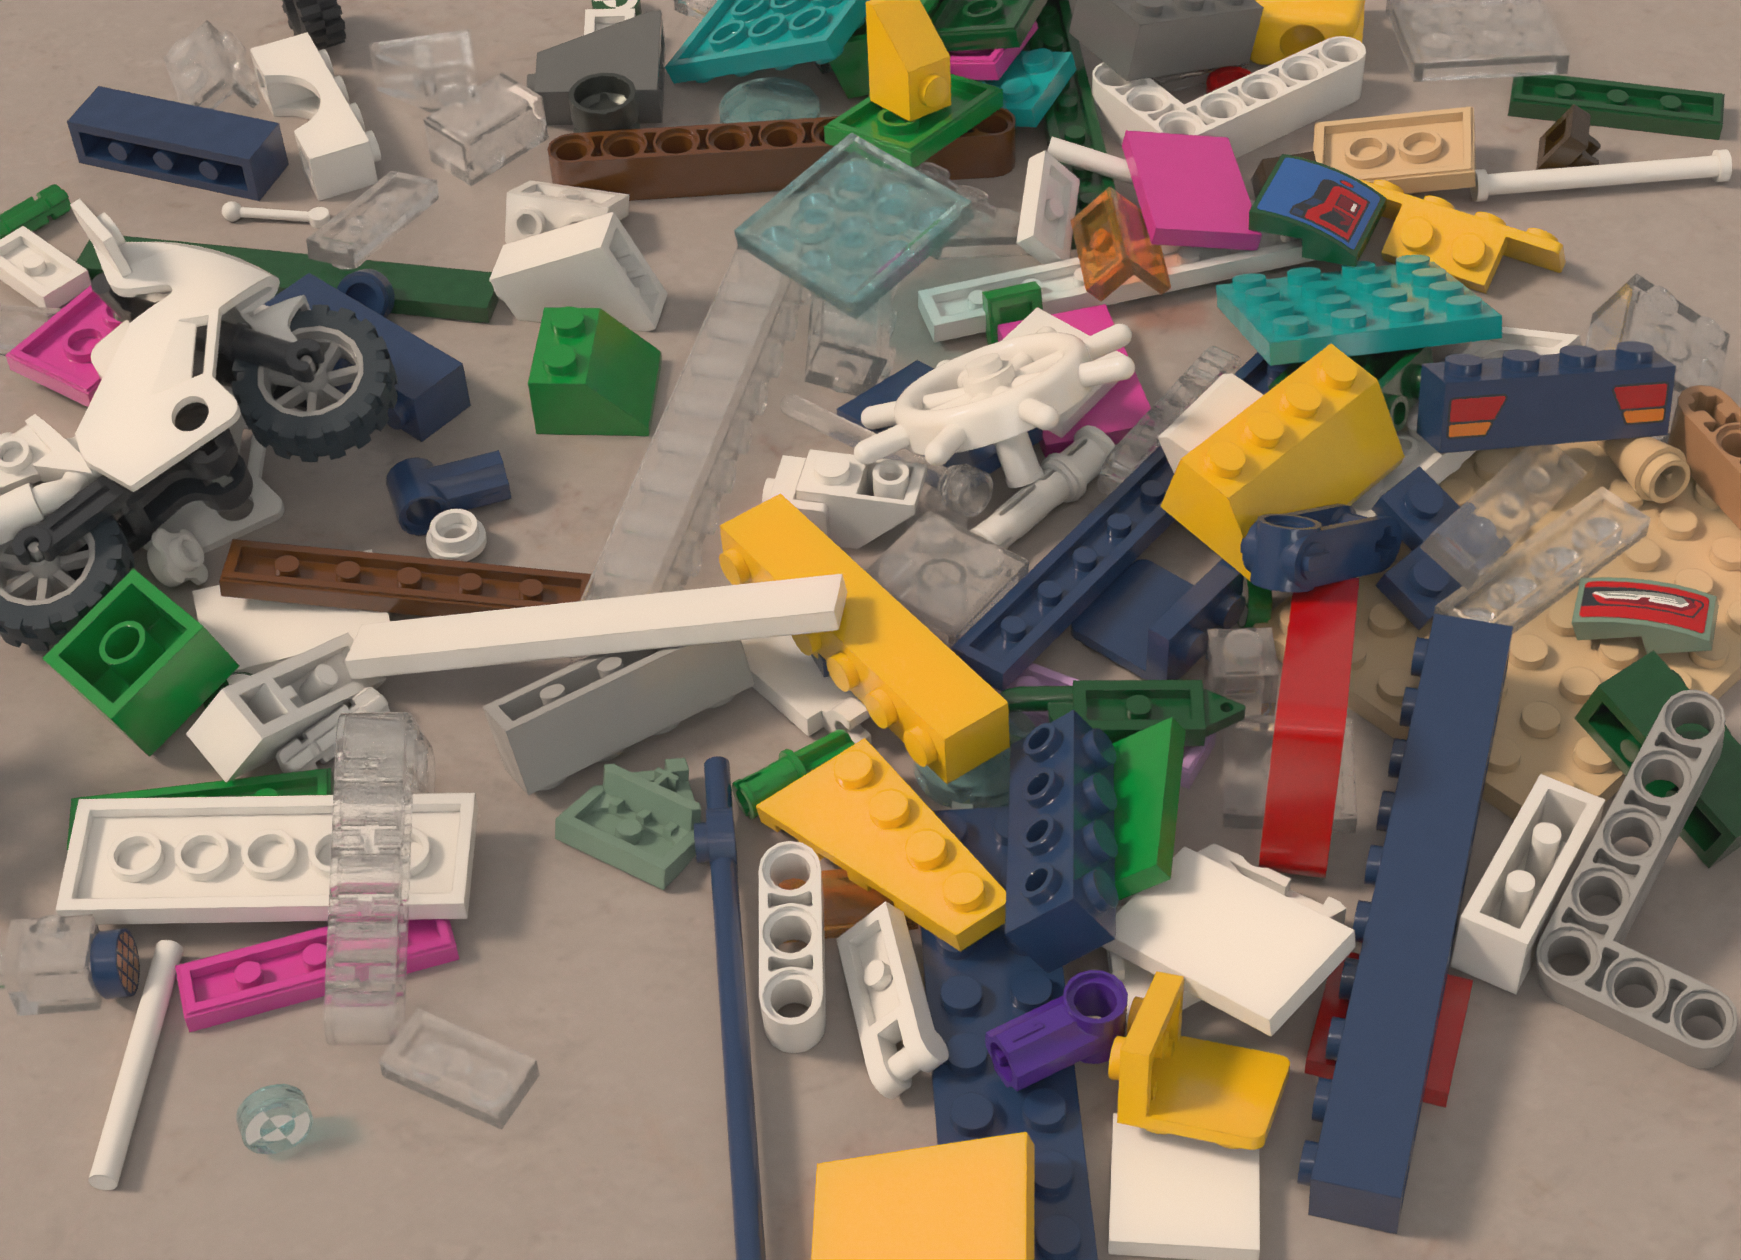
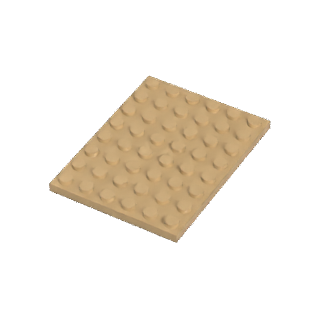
(1548, 668)

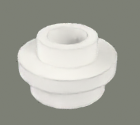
(456, 536)

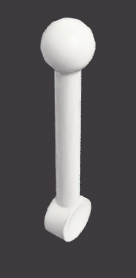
(317, 216)

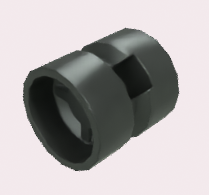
(603, 103)

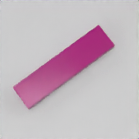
(285, 973)

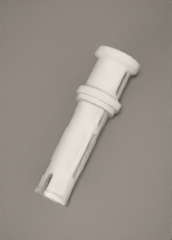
(1063, 481)

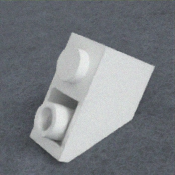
(861, 497)

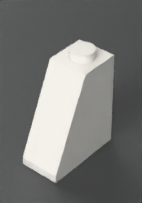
(581, 268)

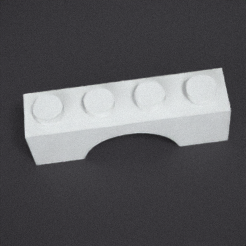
(333, 143)

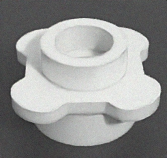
(176, 558)

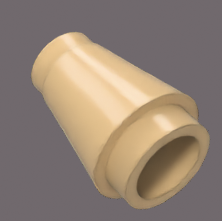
(1650, 467)

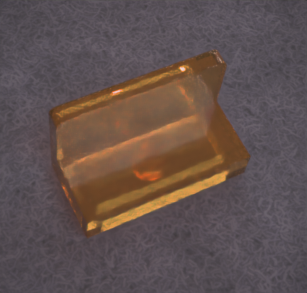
(1116, 246)

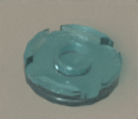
(769, 100)

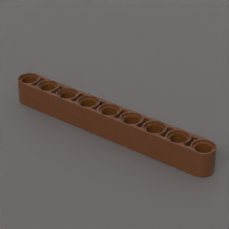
(743, 156)

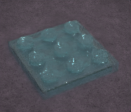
(854, 225)

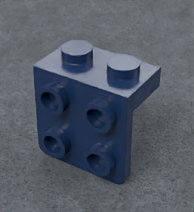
(1158, 620)

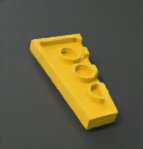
(889, 841)

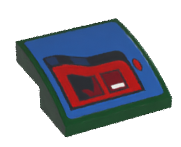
(1321, 207)

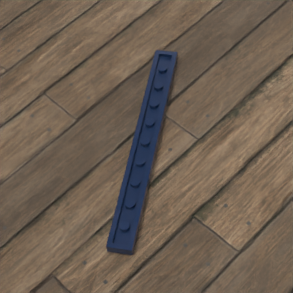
(1080, 565)

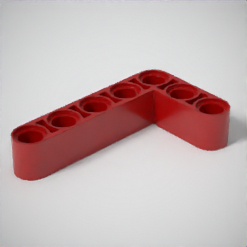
(1309, 730)

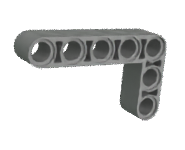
(1628, 882)

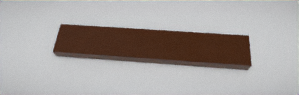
(388, 581)

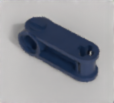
(1318, 547)

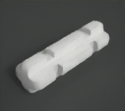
(320, 739)

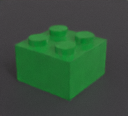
(141, 662)

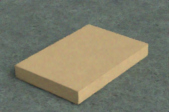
(1408, 149)

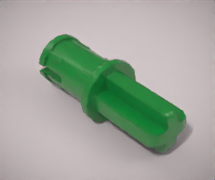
(786, 770)

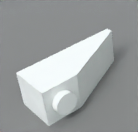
(274, 706)

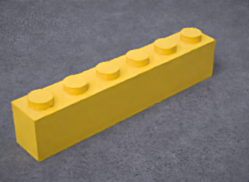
(881, 649)

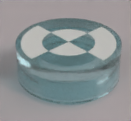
(274, 1119)

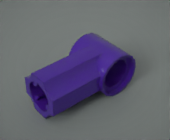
(1060, 1031)

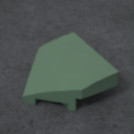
(636, 821)

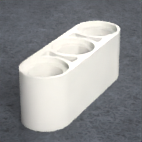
(797, 975)

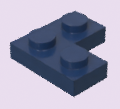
(1417, 580)

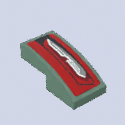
(1662, 613)

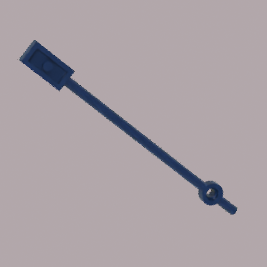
(717, 844)

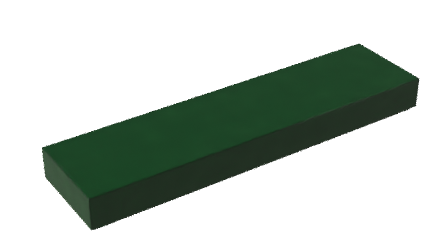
(1620, 105)

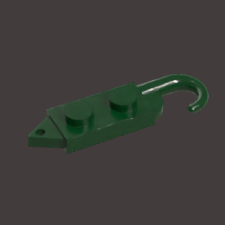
(1131, 706)

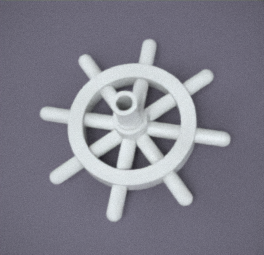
(996, 399)

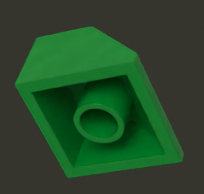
(592, 375)

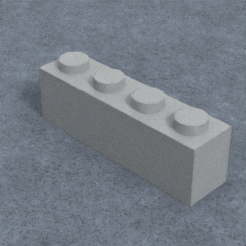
(607, 705)

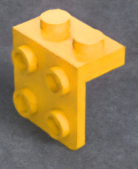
(1189, 1082)

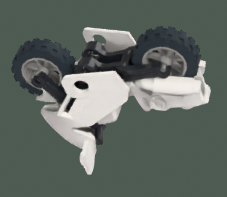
(169, 423)

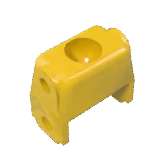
(1299, 24)

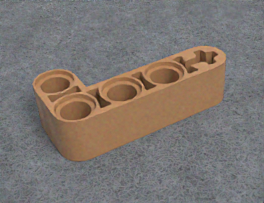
(1709, 435)

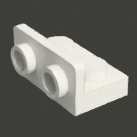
(549, 206)

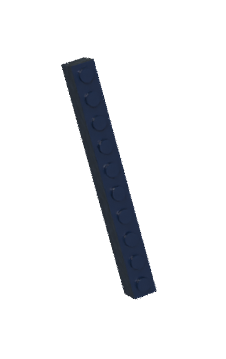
(1407, 928)

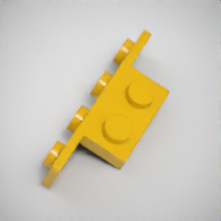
(1461, 242)

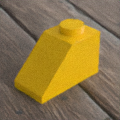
(906, 59)

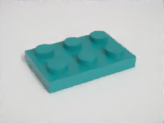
(1034, 83)

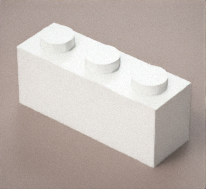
(1525, 883)

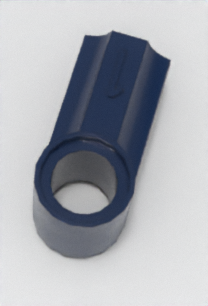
(425, 490)

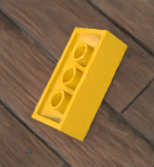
(1297, 448)

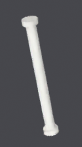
(1715, 166)

